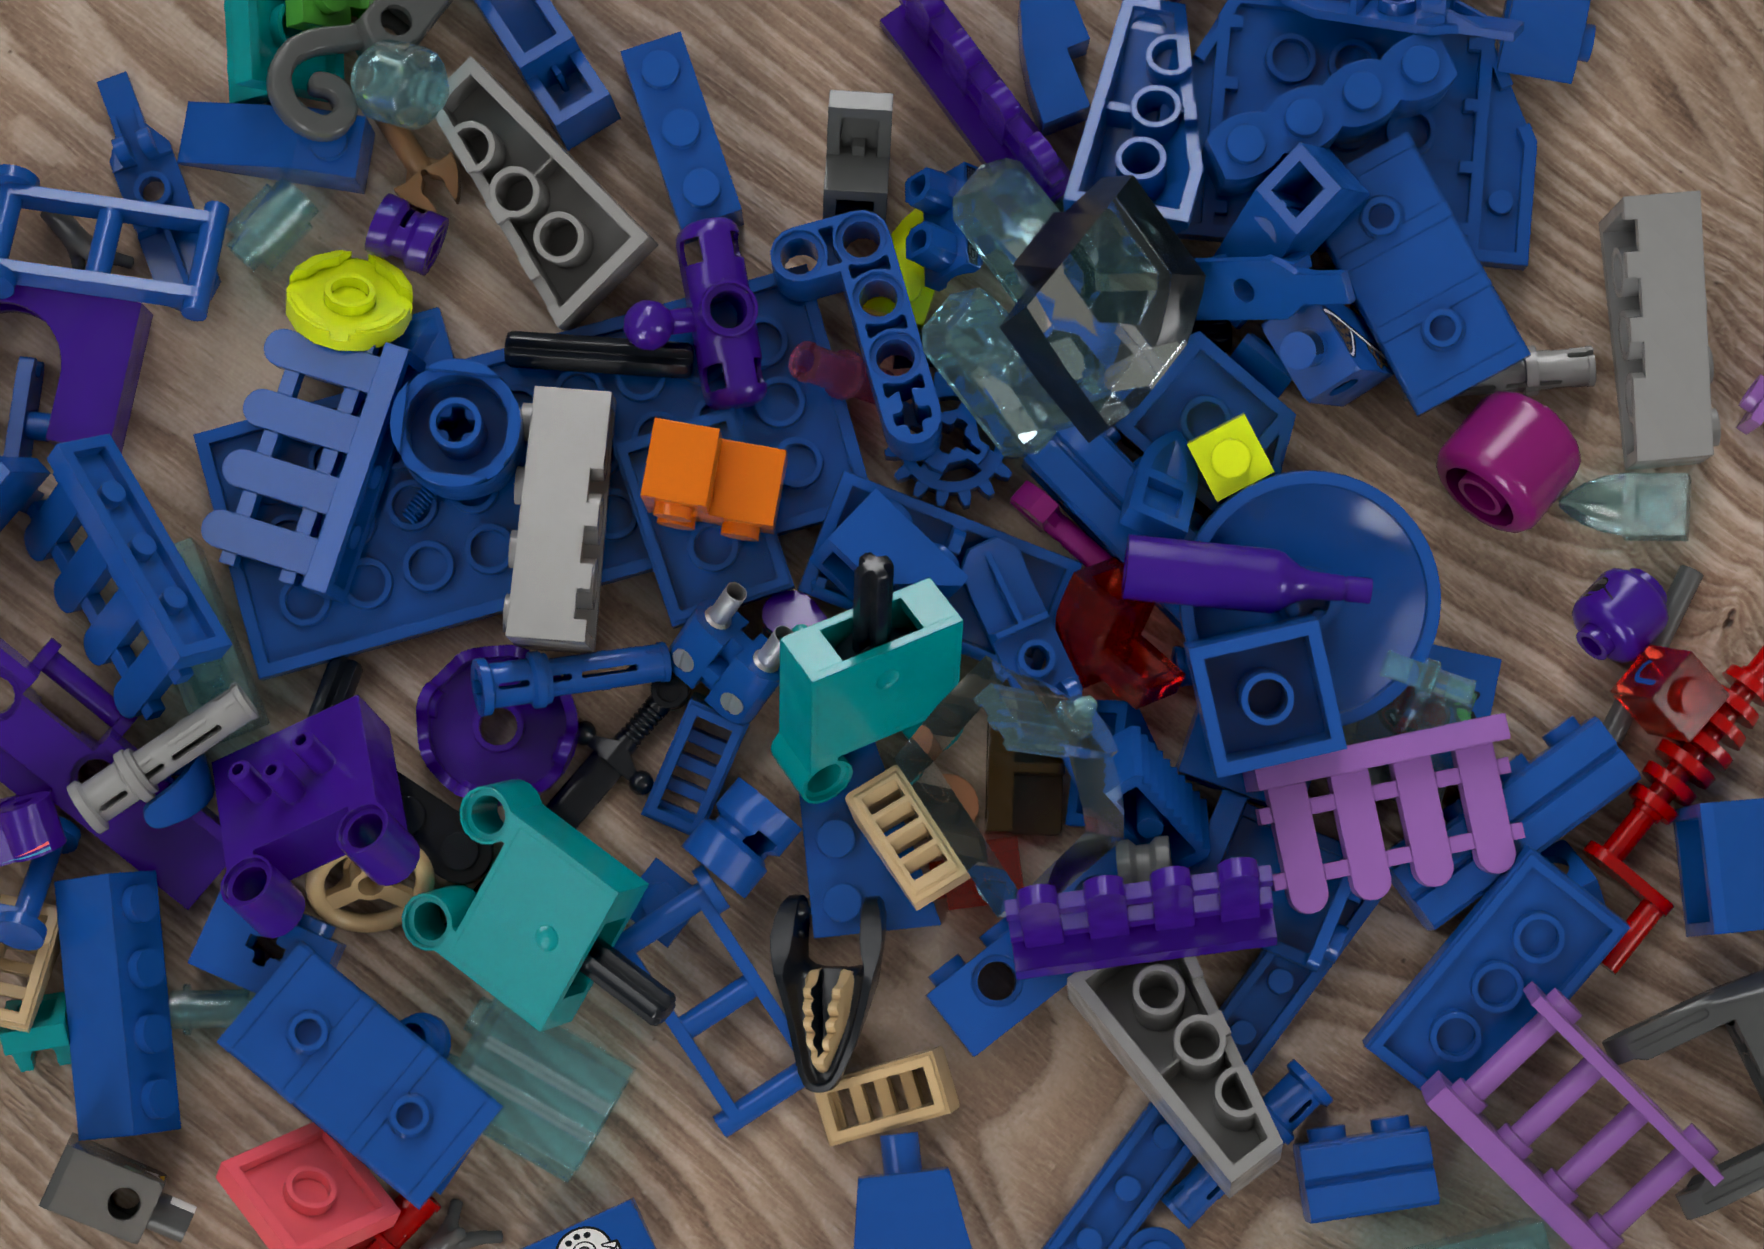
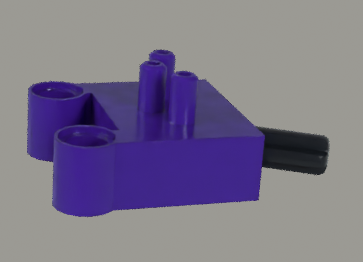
(308, 800)

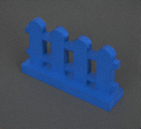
(345, 501)
(137, 552)

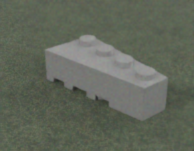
(552, 211)
(1660, 329)
(560, 520)
(1183, 1058)

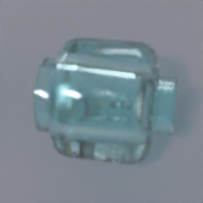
(398, 84)

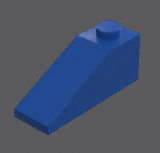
(258, 144)

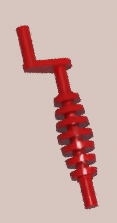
(1669, 784)

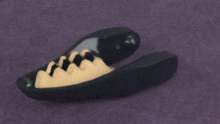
(822, 1002)

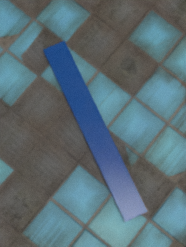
(1151, 1150)

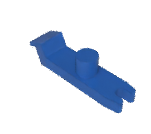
(25, 421)

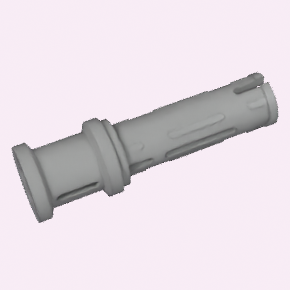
(137, 773)

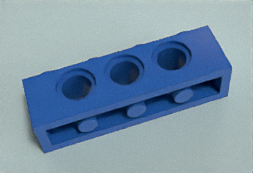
(975, 1017)

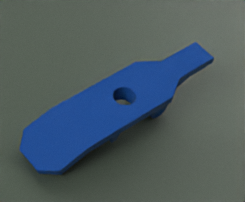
(1412, 16)
(144, 157)
(1278, 286)
(1016, 616)

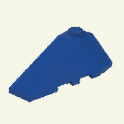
(1123, 135)

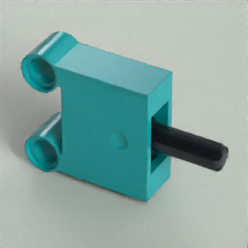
(863, 676)
(541, 916)

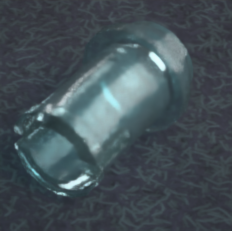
(205, 1008)

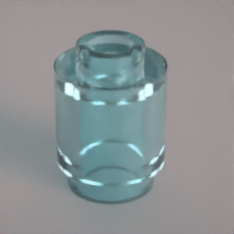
(270, 225)

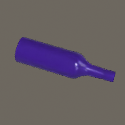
(1228, 576)

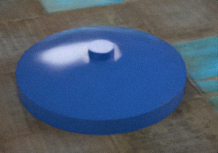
(1345, 530)

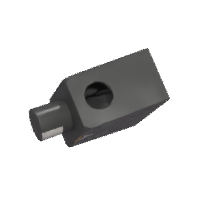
(89, 1176)

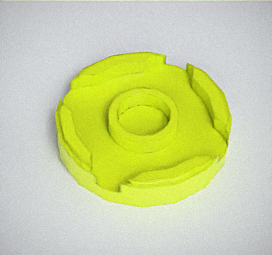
(349, 301)

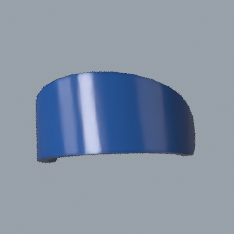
(183, 797)

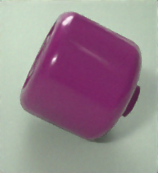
(1508, 461)

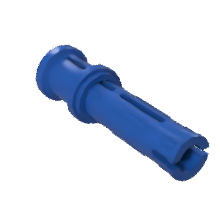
(539, 688)
(1288, 1105)

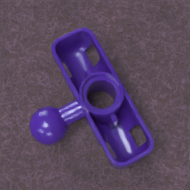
(720, 276)

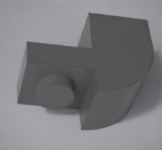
(857, 152)

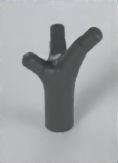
(78, 240)
(455, 1237)

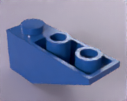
(1294, 207)

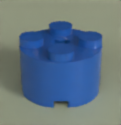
(436, 402)

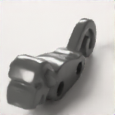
(407, 18)

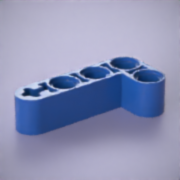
(876, 336)

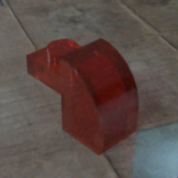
(1106, 638)

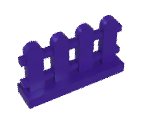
(972, 91)
(1141, 921)

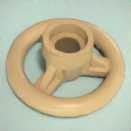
(358, 885)

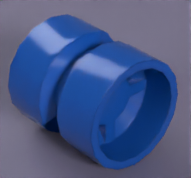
(741, 837)

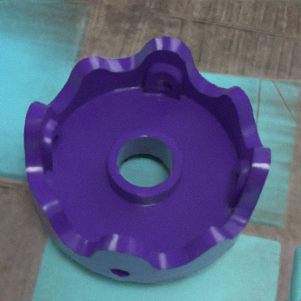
(453, 739)

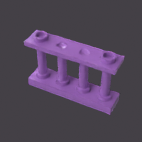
(1509, 1146)

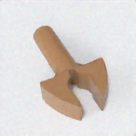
(419, 165)

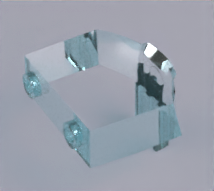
(1033, 722)

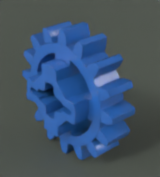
(976, 459)

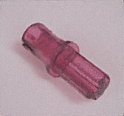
(838, 372)

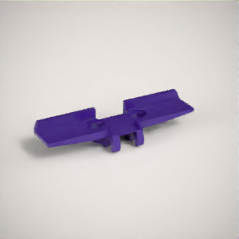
(46, 755)

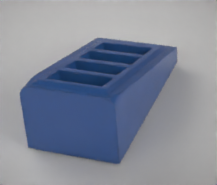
(670, 813)

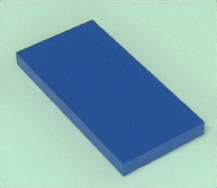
(1471, 991)

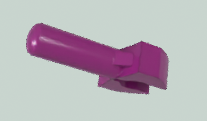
(1045, 515)

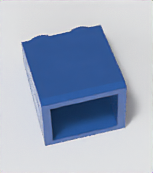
(1721, 866)

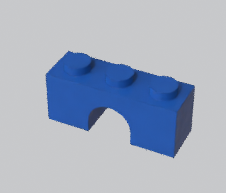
(681, 131)

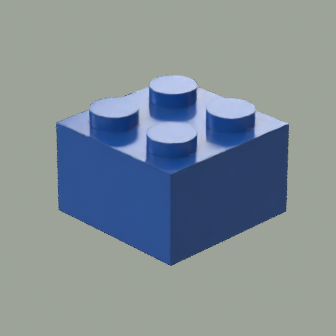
(1265, 695)

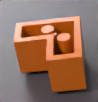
(712, 480)

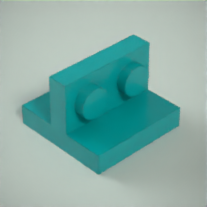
(252, 38)

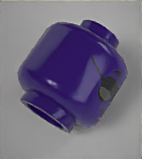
(1620, 615)

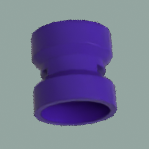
(406, 234)

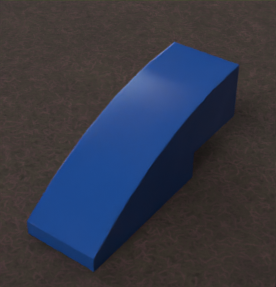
(1049, 40)
(551, 67)

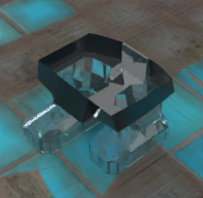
(1095, 315)

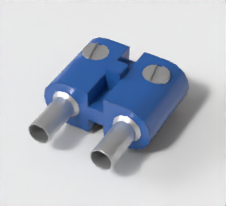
(725, 659)

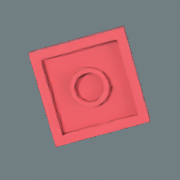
(307, 1192)

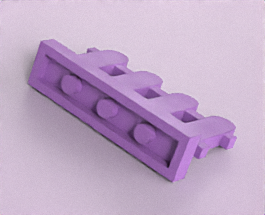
(1418, 805)

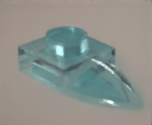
(1634, 505)

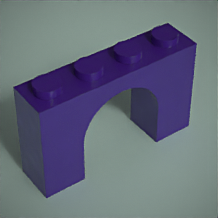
(100, 359)

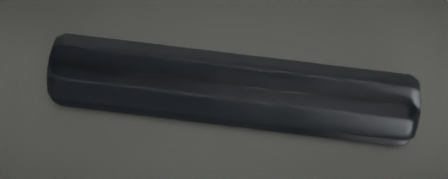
(596, 355)

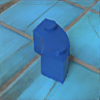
(1551, 40)

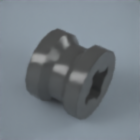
(1139, 861)

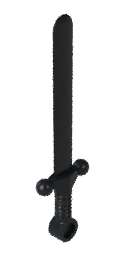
(614, 756)

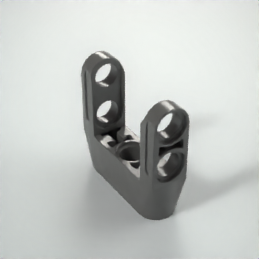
(1741, 1009)

